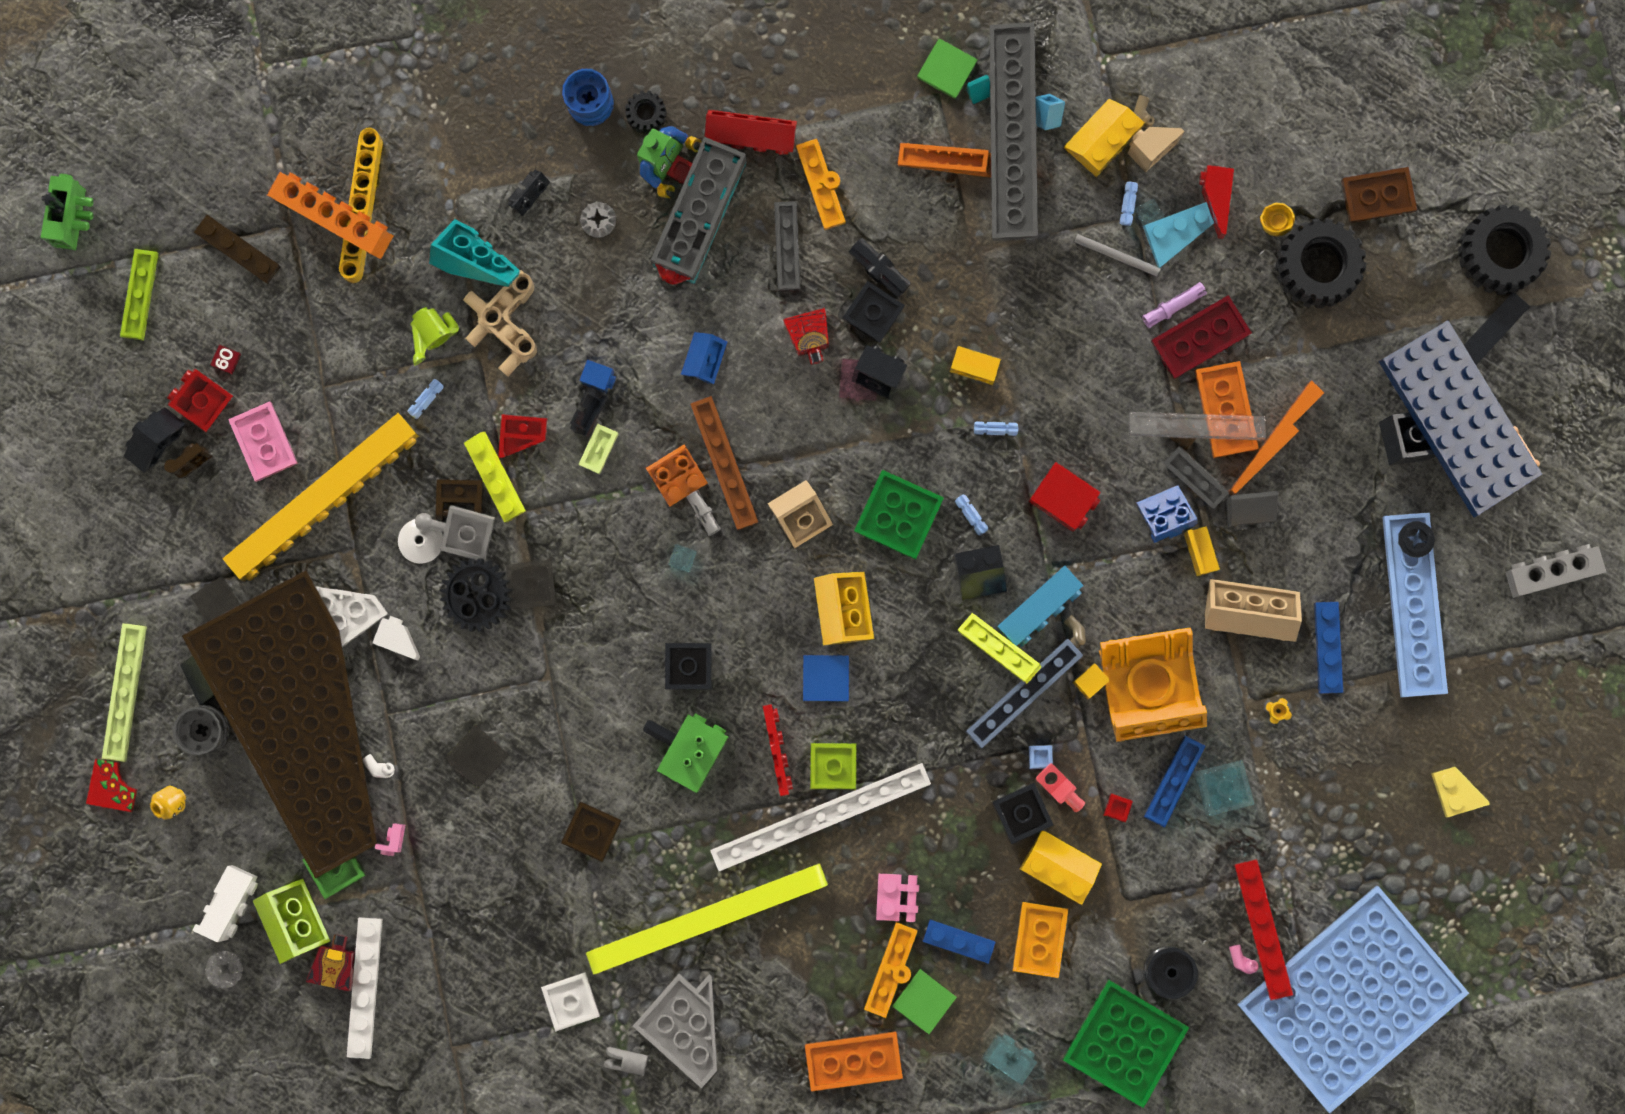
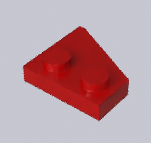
(520, 433)

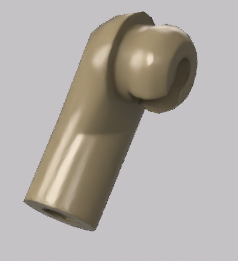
(1140, 111)
(1078, 631)

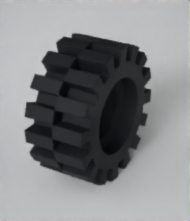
(645, 99)

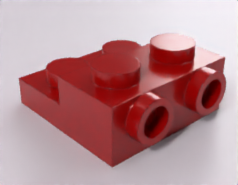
(199, 399)

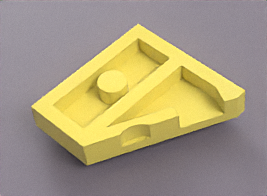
(1457, 792)

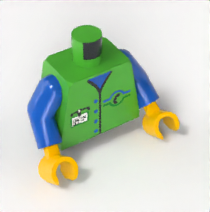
(659, 153)

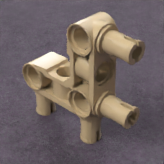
(503, 304)

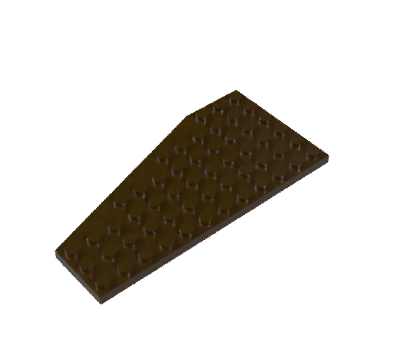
(290, 703)

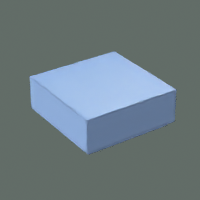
(1040, 756)

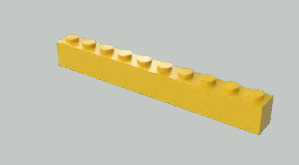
(320, 498)

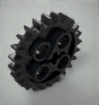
(494, 586)

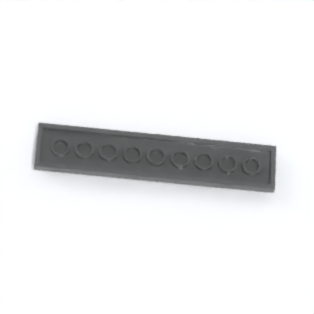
(1013, 132)

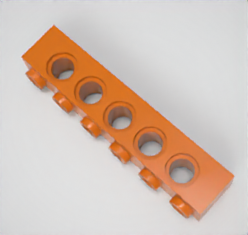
(374, 242)

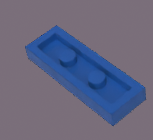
(959, 941)

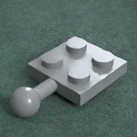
(464, 531)

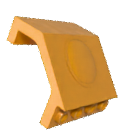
(1152, 684)

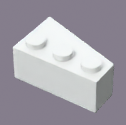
(227, 904)

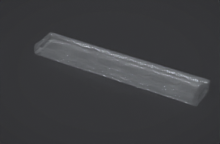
(1197, 426)

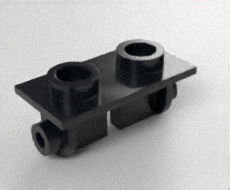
(535, 185)
(583, 422)

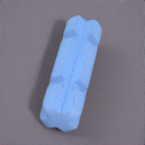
(1128, 203)
(425, 399)
(996, 428)
(971, 514)

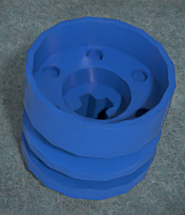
(583, 86)

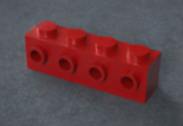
(751, 131)

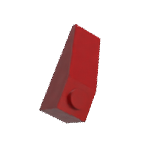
(1216, 191)

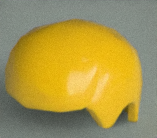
(1277, 219)

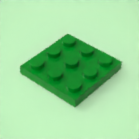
(898, 514)

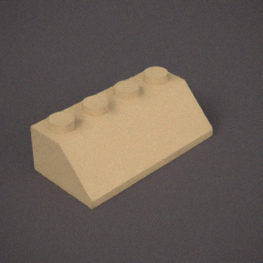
(1253, 610)

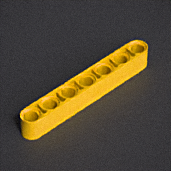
(361, 194)

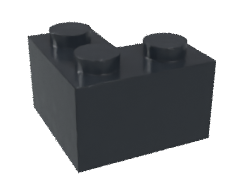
(152, 438)

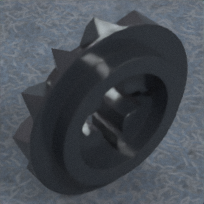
(1425, 534)

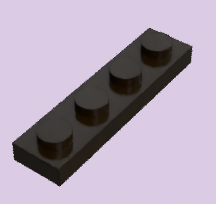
(237, 249)

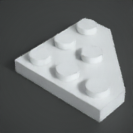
(352, 611)

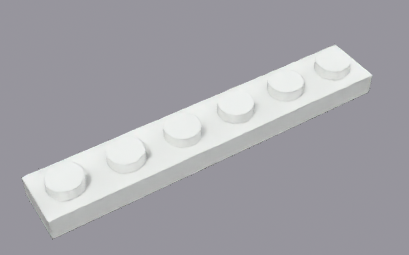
(364, 988)

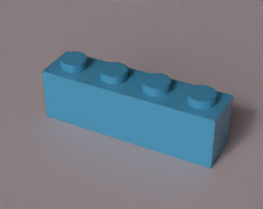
(1039, 606)

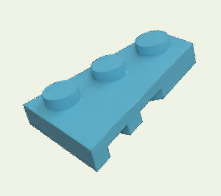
(1176, 231)

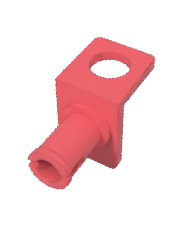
(1062, 789)

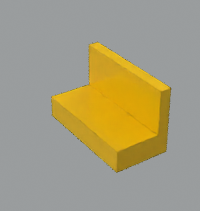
(975, 365)
(1201, 551)

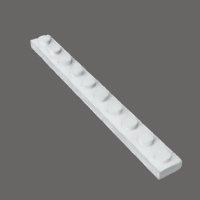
(820, 817)

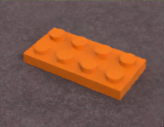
(1225, 393)
(853, 1061)

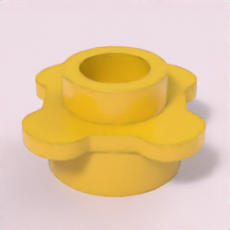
(1272, 708)

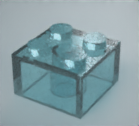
(1224, 788)

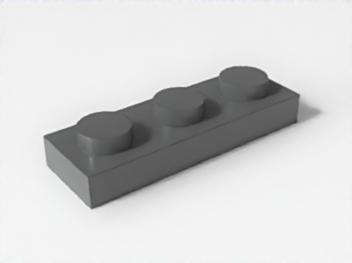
(1196, 477)

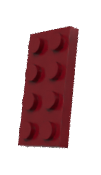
(1201, 337)

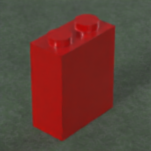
(1065, 497)

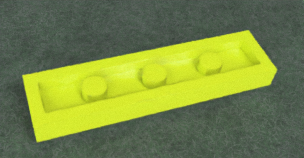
(494, 477)
(999, 648)

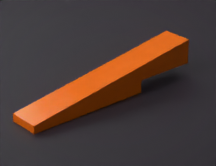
(946, 159)
(1281, 434)

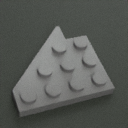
(684, 1027)

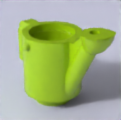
(430, 331)

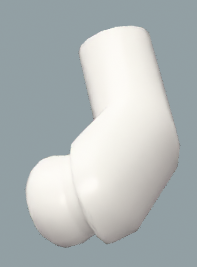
(378, 770)

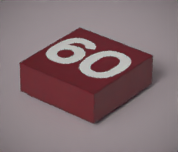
(225, 359)

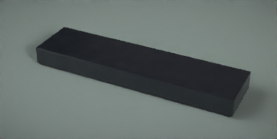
(1495, 327)

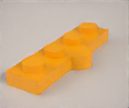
(821, 184)
(891, 970)

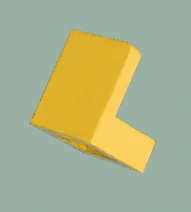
(1091, 681)

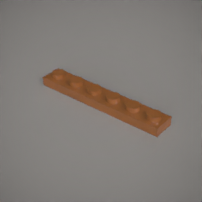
(724, 463)

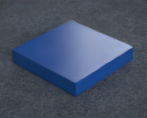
(825, 678)

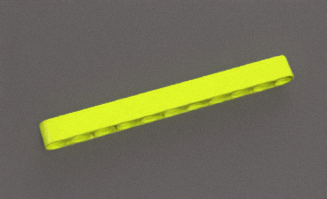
(706, 919)

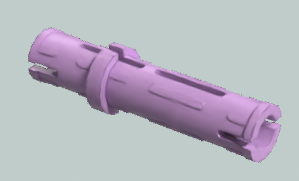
(1165, 310)

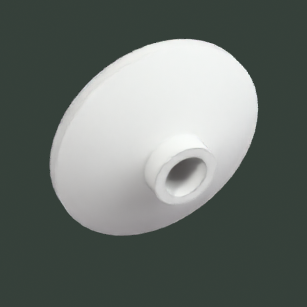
(423, 552)

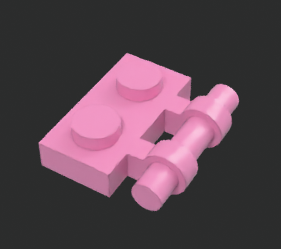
(889, 897)

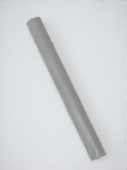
(1120, 256)

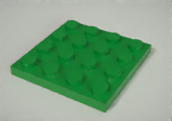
(1125, 1043)

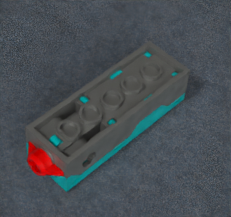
(698, 212)

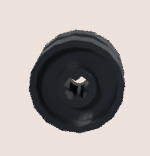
(1172, 958)

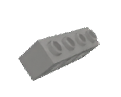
(1591, 565)

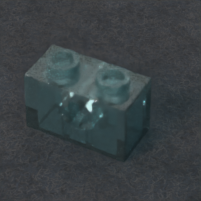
(1016, 1070)

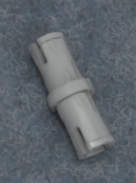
(703, 513)

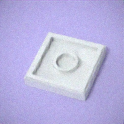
(570, 1001)

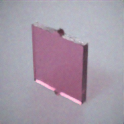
(850, 389)

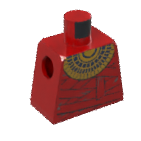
(808, 334)

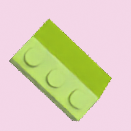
(291, 921)

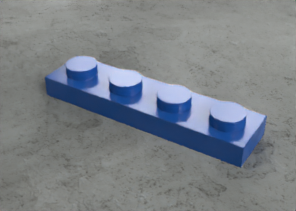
(1328, 647)

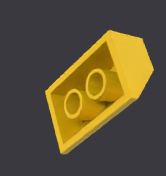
(1104, 136)
(843, 608)
(1061, 867)

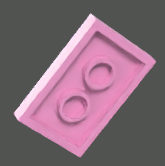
(263, 441)

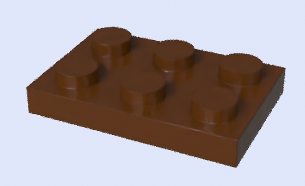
(1379, 195)

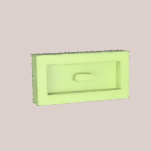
(598, 449)

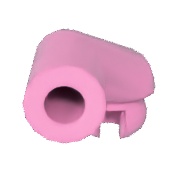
(1242, 963)

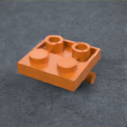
(676, 475)

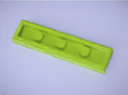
(139, 294)

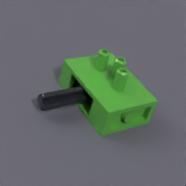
(64, 212)
(690, 750)

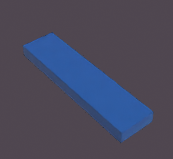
(1174, 781)

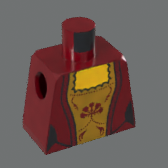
(333, 965)

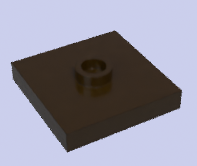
(591, 831)

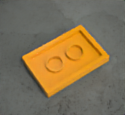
(1040, 939)

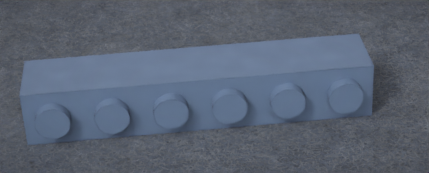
(1023, 694)

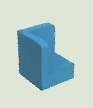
(1049, 111)

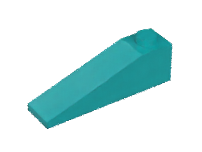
(465, 254)

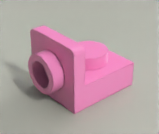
(395, 836)

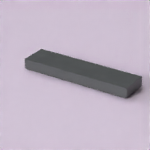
(787, 246)

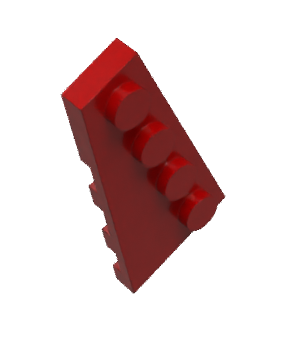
(776, 739)

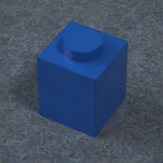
(597, 376)

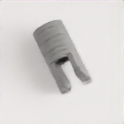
(631, 1061)

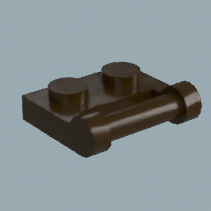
(189, 461)
(458, 492)

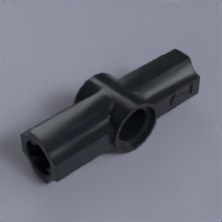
(879, 267)

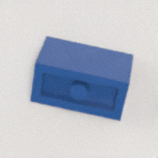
(704, 357)

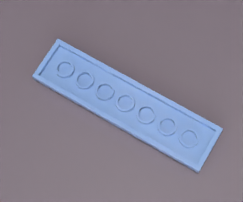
(1414, 613)

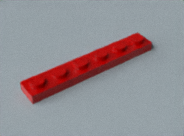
(1263, 930)

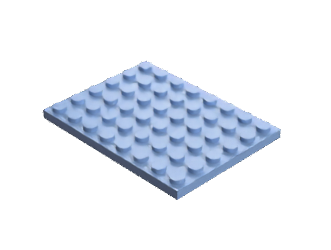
(1355, 999)

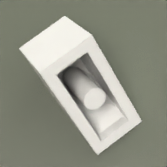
(396, 638)

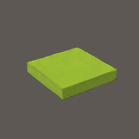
(833, 766)

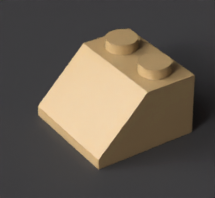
(1153, 144)
(800, 514)

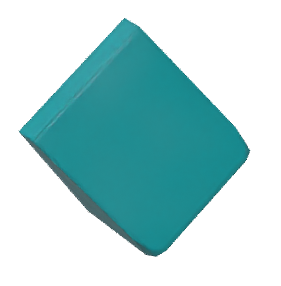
(979, 89)

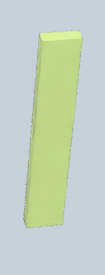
(124, 692)

